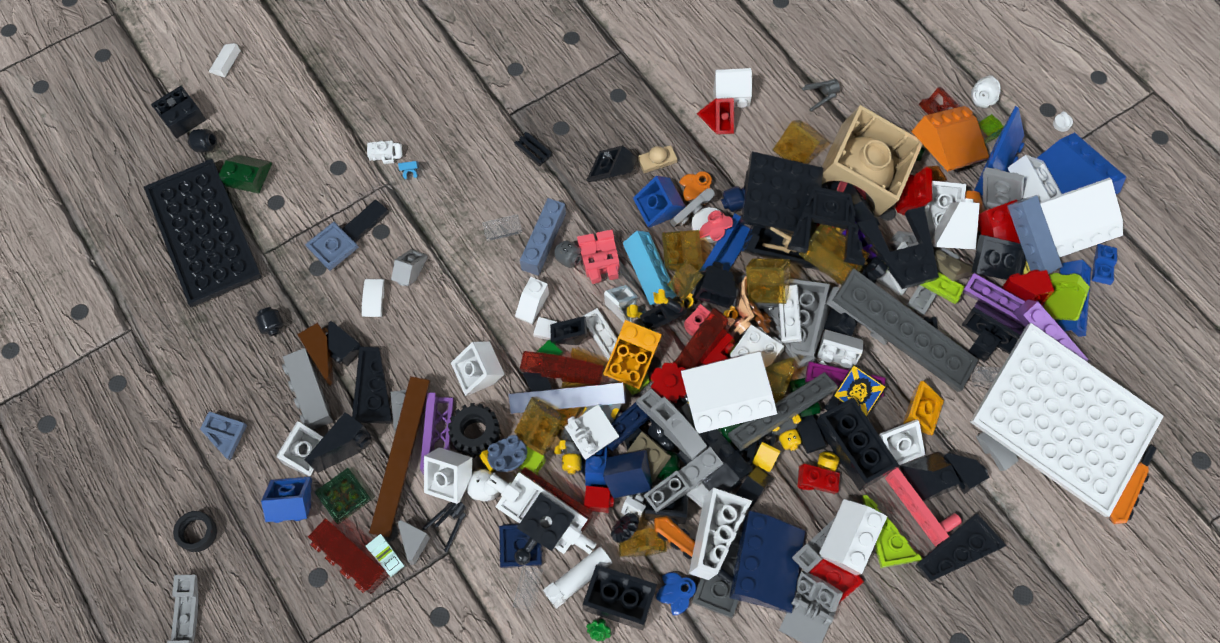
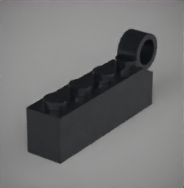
(843, 322)

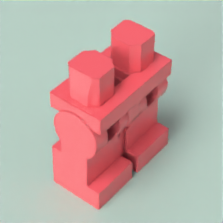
(599, 255)

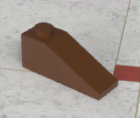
(317, 344)

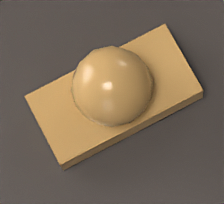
(657, 158)

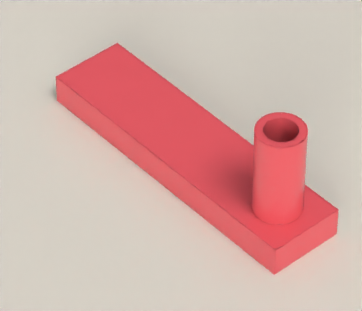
(933, 529)

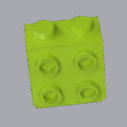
(1067, 297)

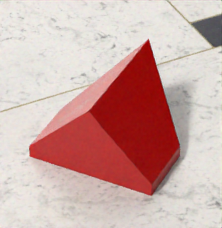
(719, 115)

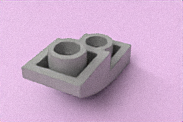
(1002, 456)
(817, 589)

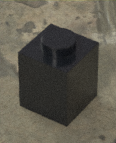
(984, 345)

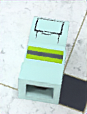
(385, 555)

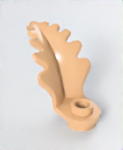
(743, 309)

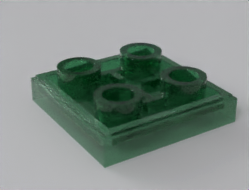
(342, 496)

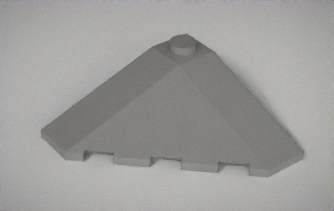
(812, 313)

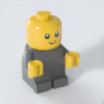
(788, 435)
(571, 459)

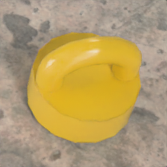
(828, 460)

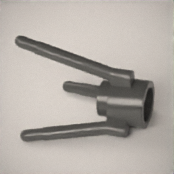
(828, 87)

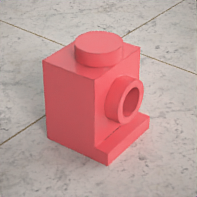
(690, 324)

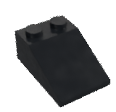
(340, 443)

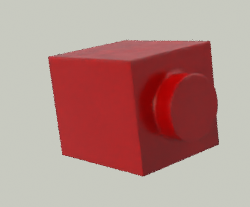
(598, 499)

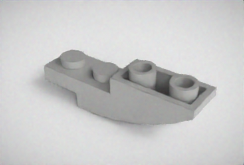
(673, 423)
(683, 480)

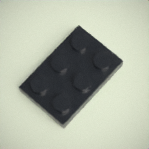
(998, 258)

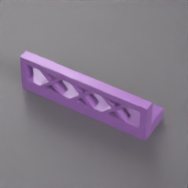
(430, 425)

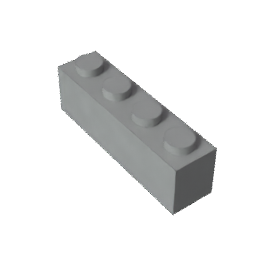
(307, 389)

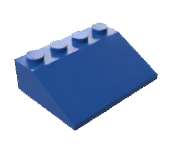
(1006, 147)
(1077, 165)

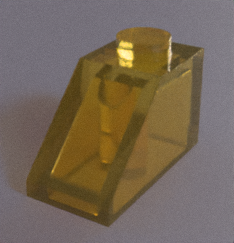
(642, 543)

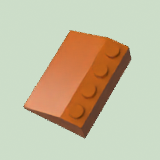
(952, 137)

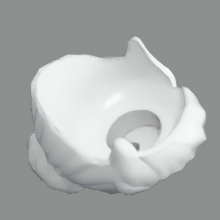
(989, 88)
(480, 489)

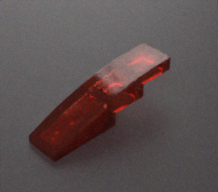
(561, 367)

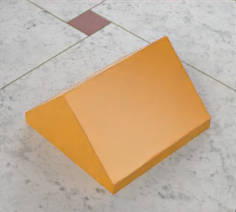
(925, 407)

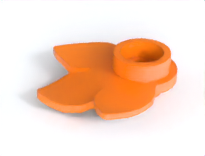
(693, 186)

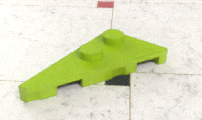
(890, 546)

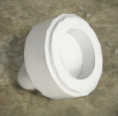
(1062, 122)

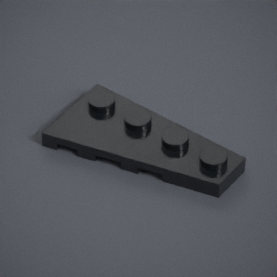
(963, 547)

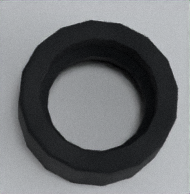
(184, 521)

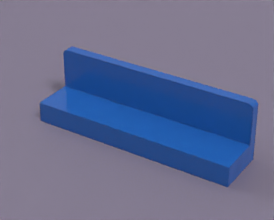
(728, 246)
(1084, 270)

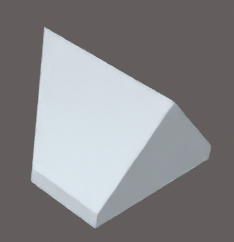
(619, 299)

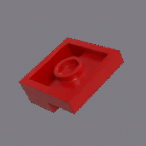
(916, 191)

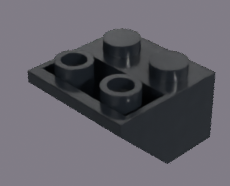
(178, 112)

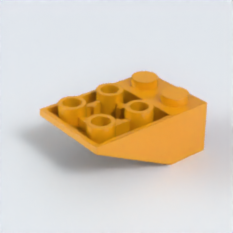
(632, 354)

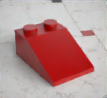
(998, 223)

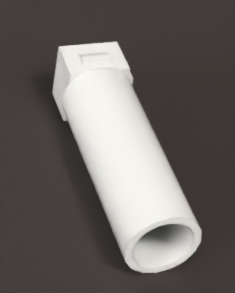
(576, 577)

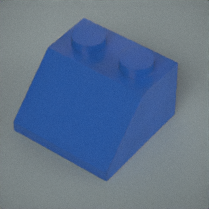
(658, 201)
(287, 499)

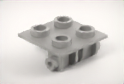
(807, 621)

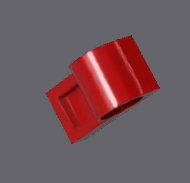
(818, 478)

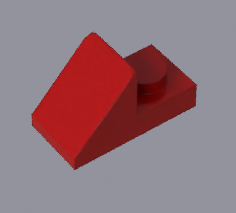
(718, 353)

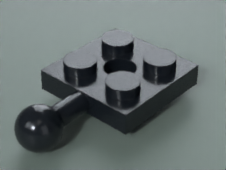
(545, 536)

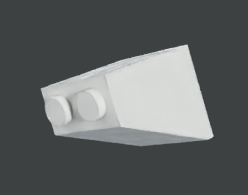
(958, 226)

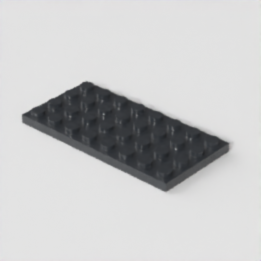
(202, 233)

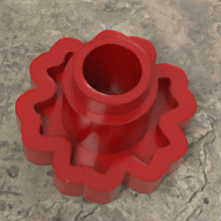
(668, 382)

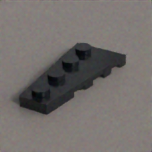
(370, 394)

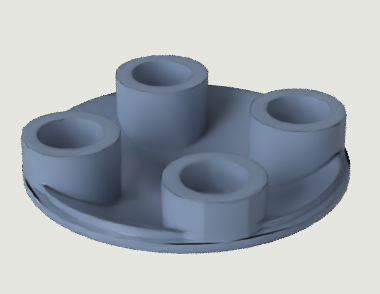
(507, 454)

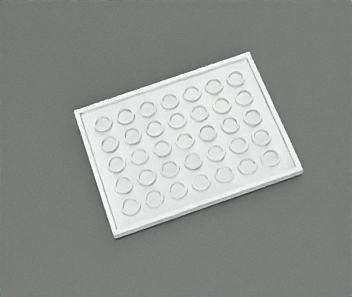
(1067, 419)

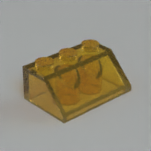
(827, 253)

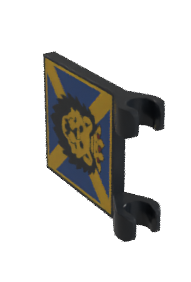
(860, 386)

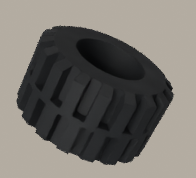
(471, 415)

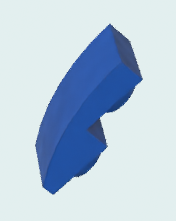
(1103, 264)

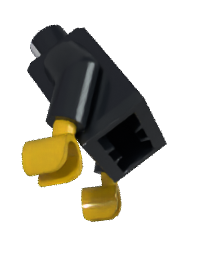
(718, 288)
(660, 315)

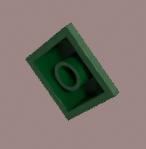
(245, 173)

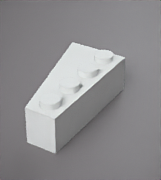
(716, 530)

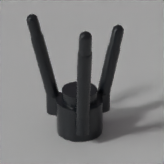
(453, 511)

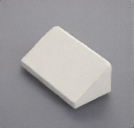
(225, 60)

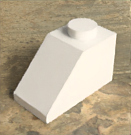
(532, 300)

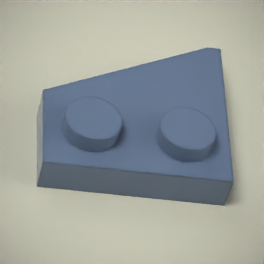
(223, 433)

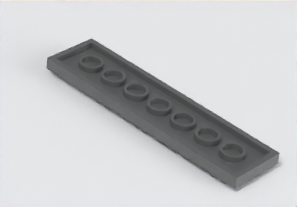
(905, 330)

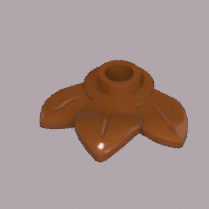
(761, 318)

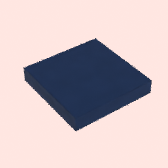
(510, 541)

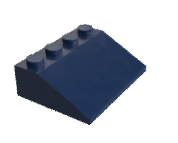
(765, 564)

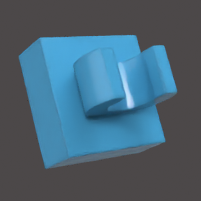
(409, 166)

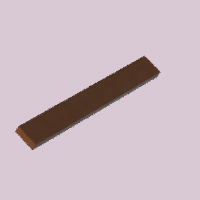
(399, 457)

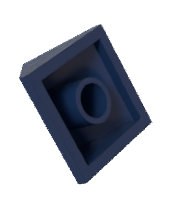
(628, 474)

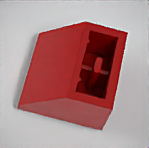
(1030, 286)

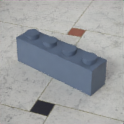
(1034, 234)
(543, 236)

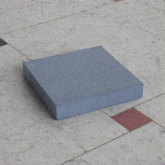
(331, 246)

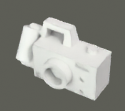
(384, 150)

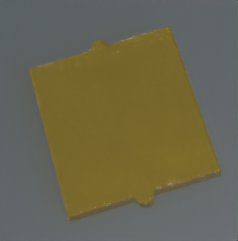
(685, 280)

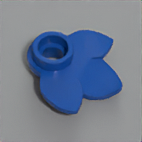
(673, 594)

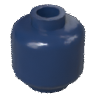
(733, 198)

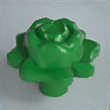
(598, 630)

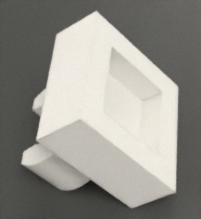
(634, 506)

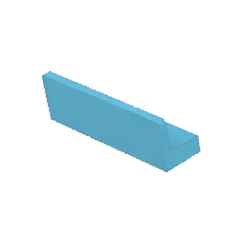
(648, 265)

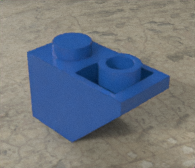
(595, 468)

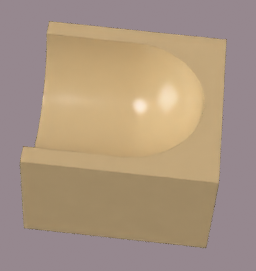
(872, 157)

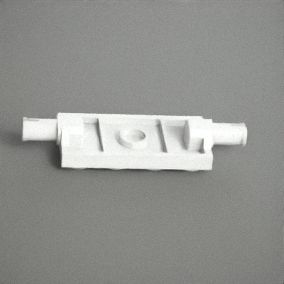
(519, 497)

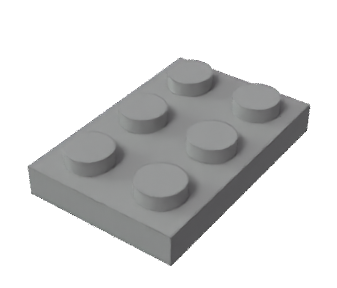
(1001, 187)

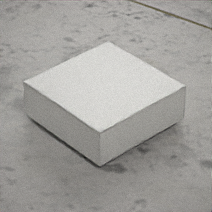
(542, 328)

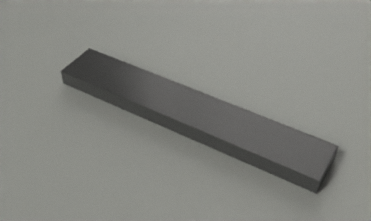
(786, 409)

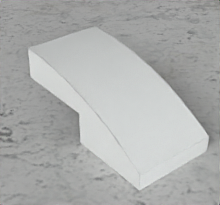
(372, 297)

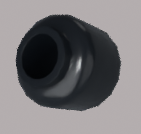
(202, 140)
(269, 321)

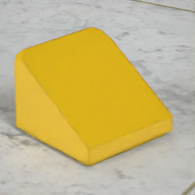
(766, 457)

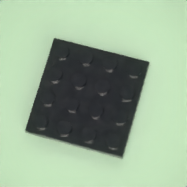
(778, 192)

